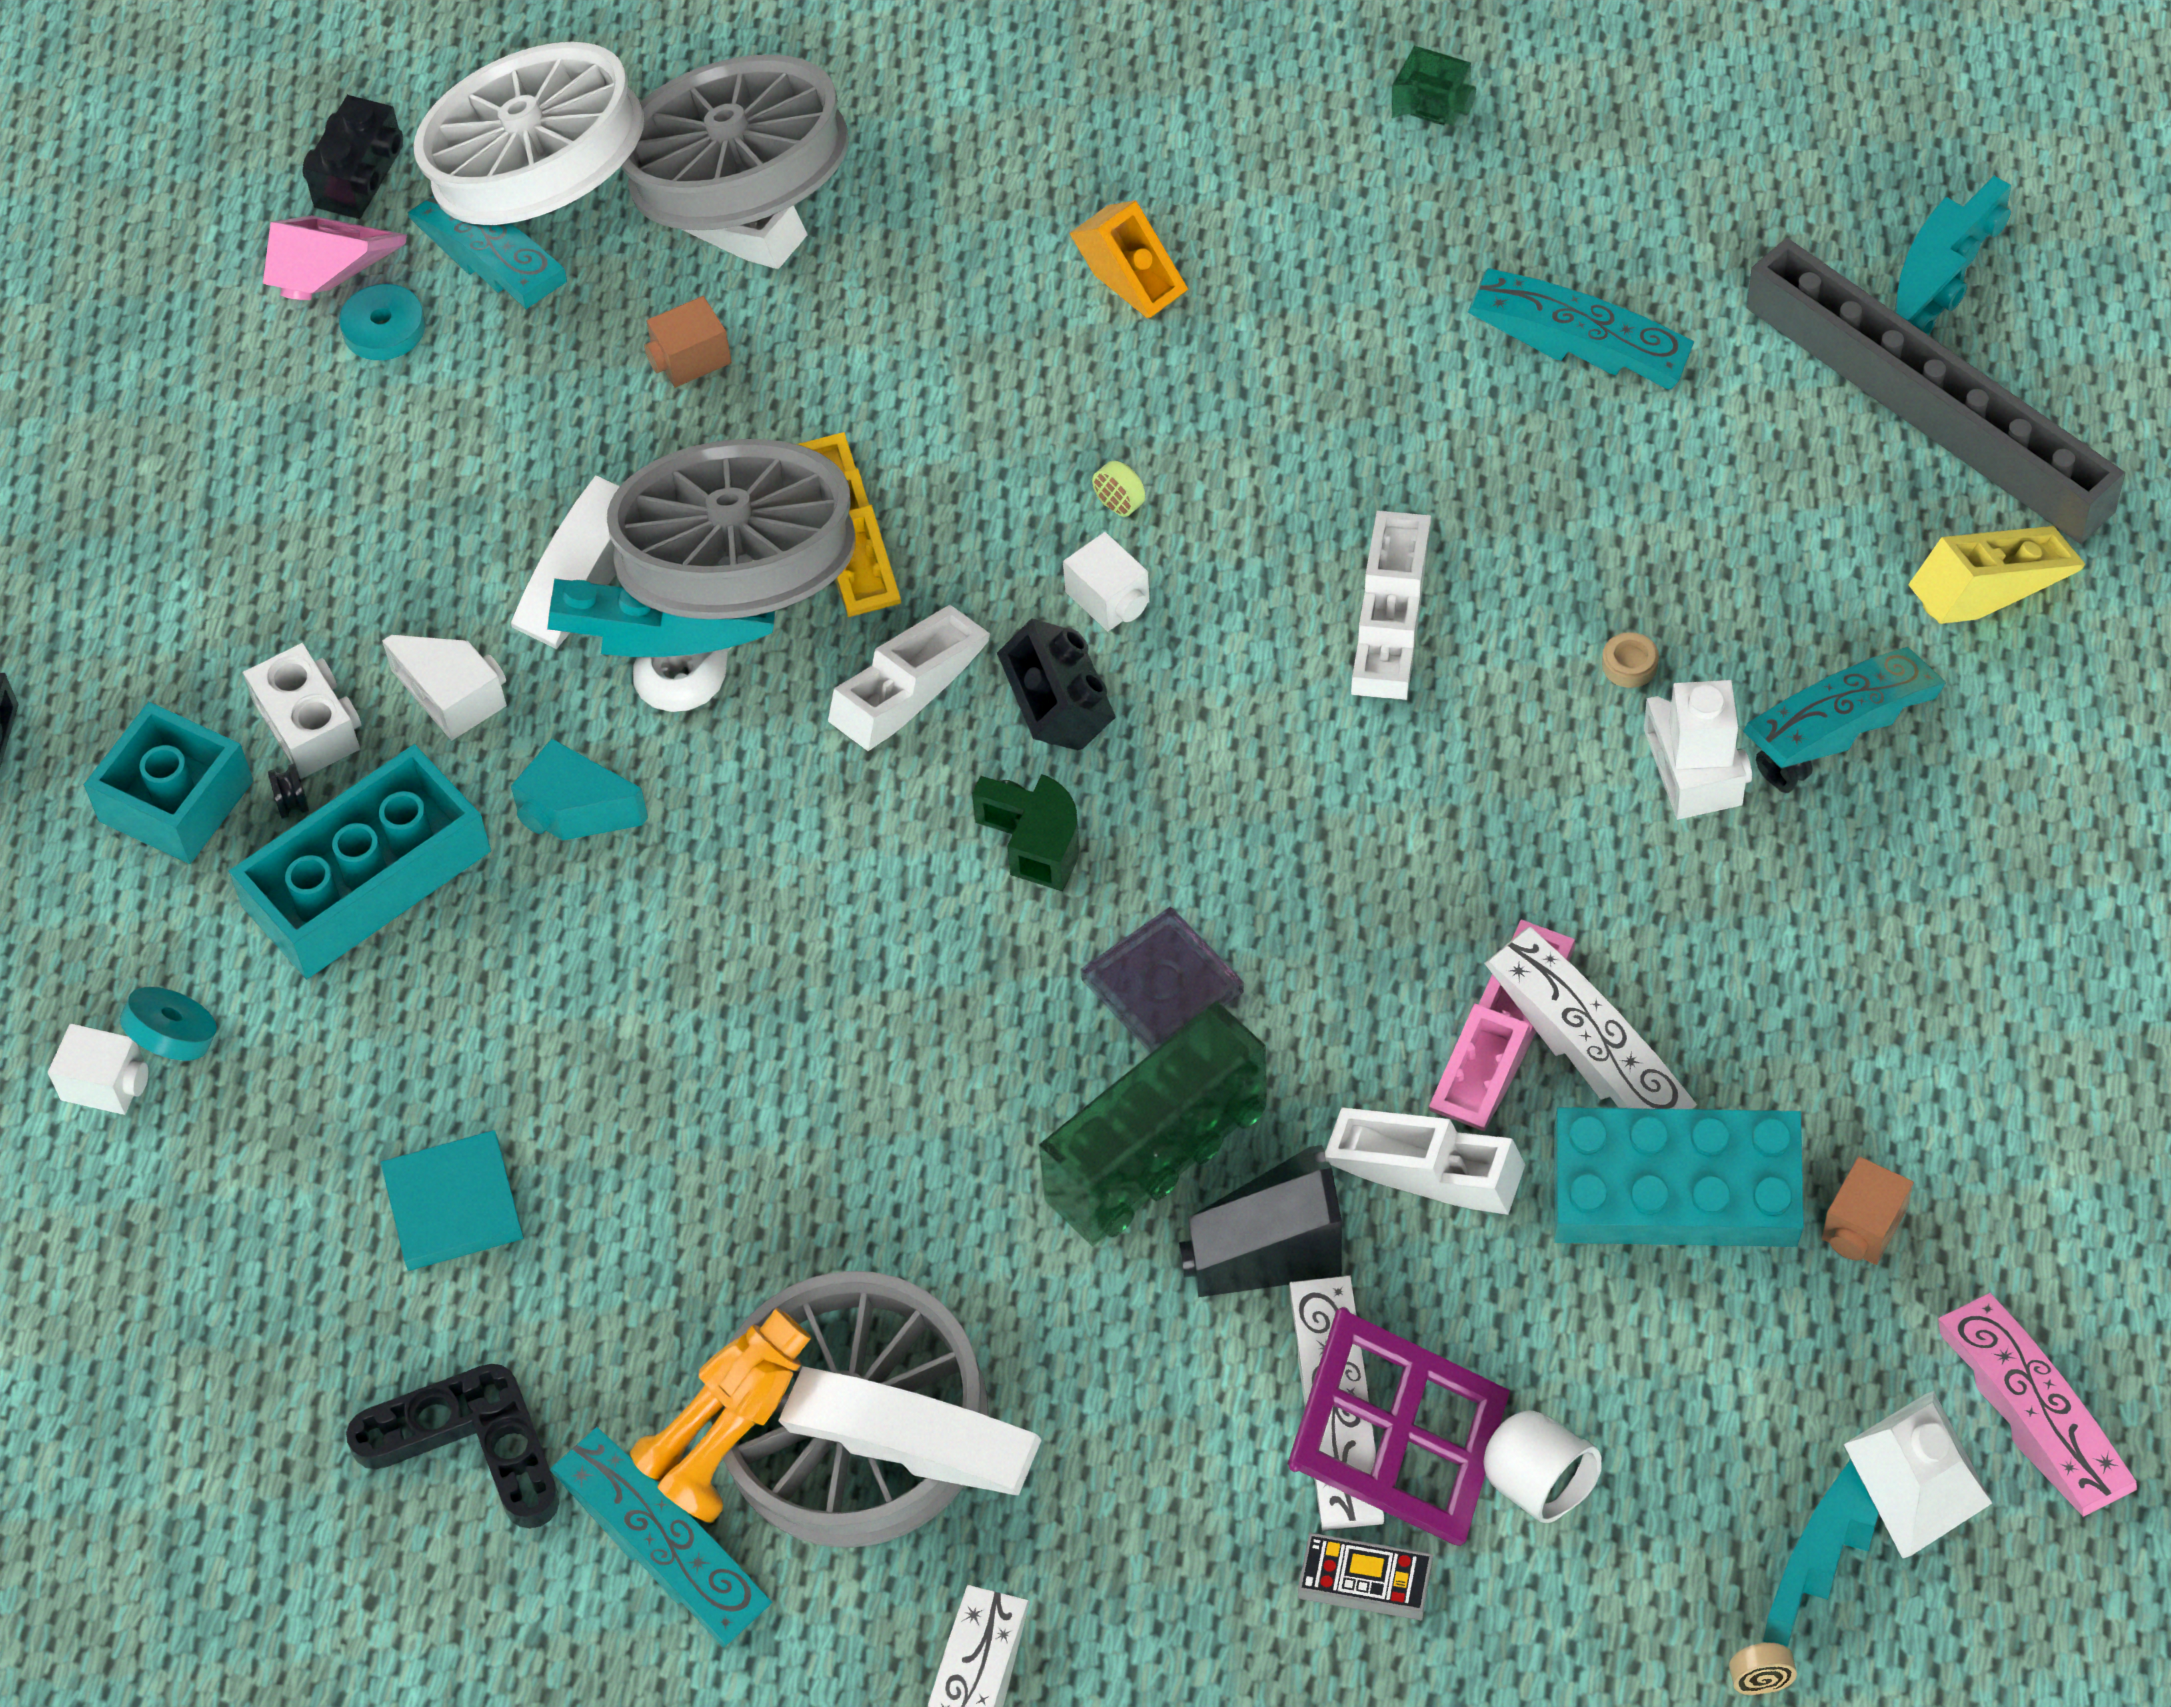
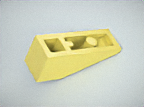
(1990, 570)

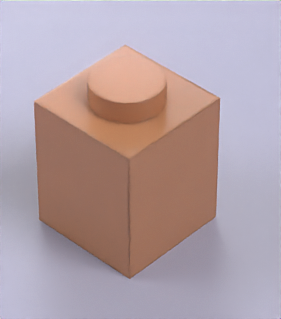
(687, 342)
(1867, 1211)

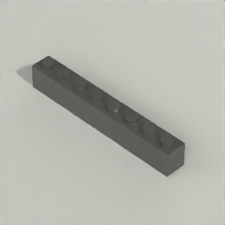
(1935, 390)

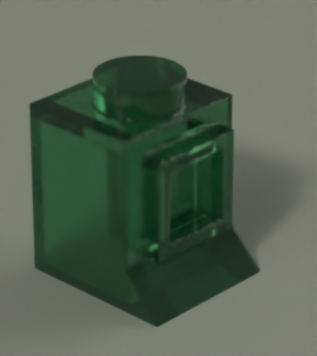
(1433, 87)

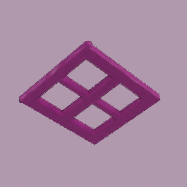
(1379, 1487)

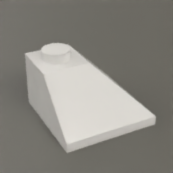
(1917, 1474)

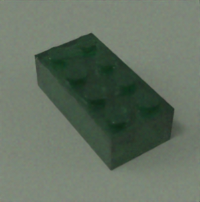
(1155, 1124)

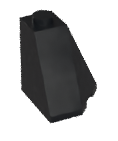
(1268, 1230)

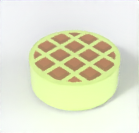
(1119, 488)

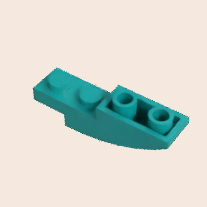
(1943, 251)
(641, 631)

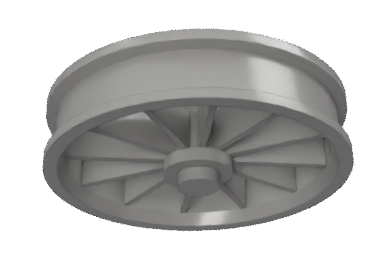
(751, 114)
(729, 508)
(921, 1502)

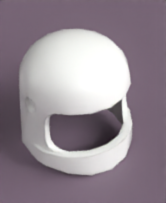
(1529, 1457)

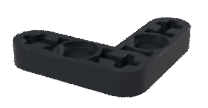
(486, 1420)

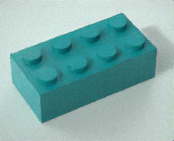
(360, 861)
(1678, 1177)

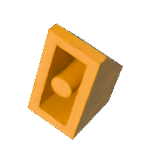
(1129, 257)

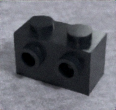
(352, 156)
(1056, 684)

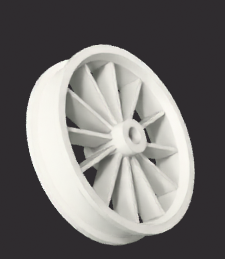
(529, 133)

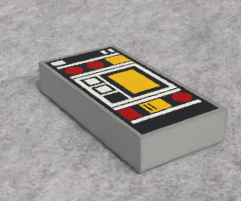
(1365, 1576)

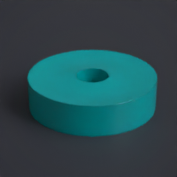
(384, 340)
(168, 1023)

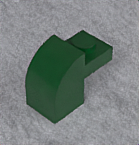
(1041, 826)

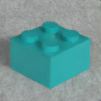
(169, 782)

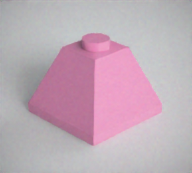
(321, 253)

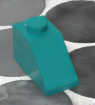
(575, 796)

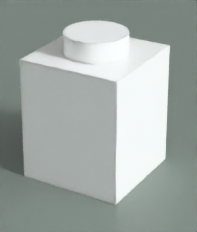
(1106, 582)
(1703, 724)
(98, 1069)

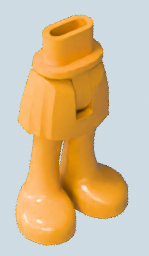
(747, 1380)

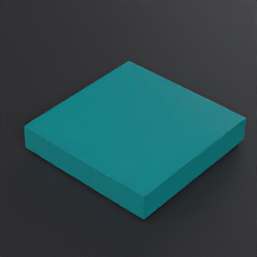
(451, 1200)

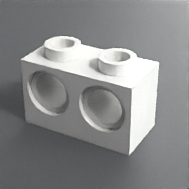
(298, 698)

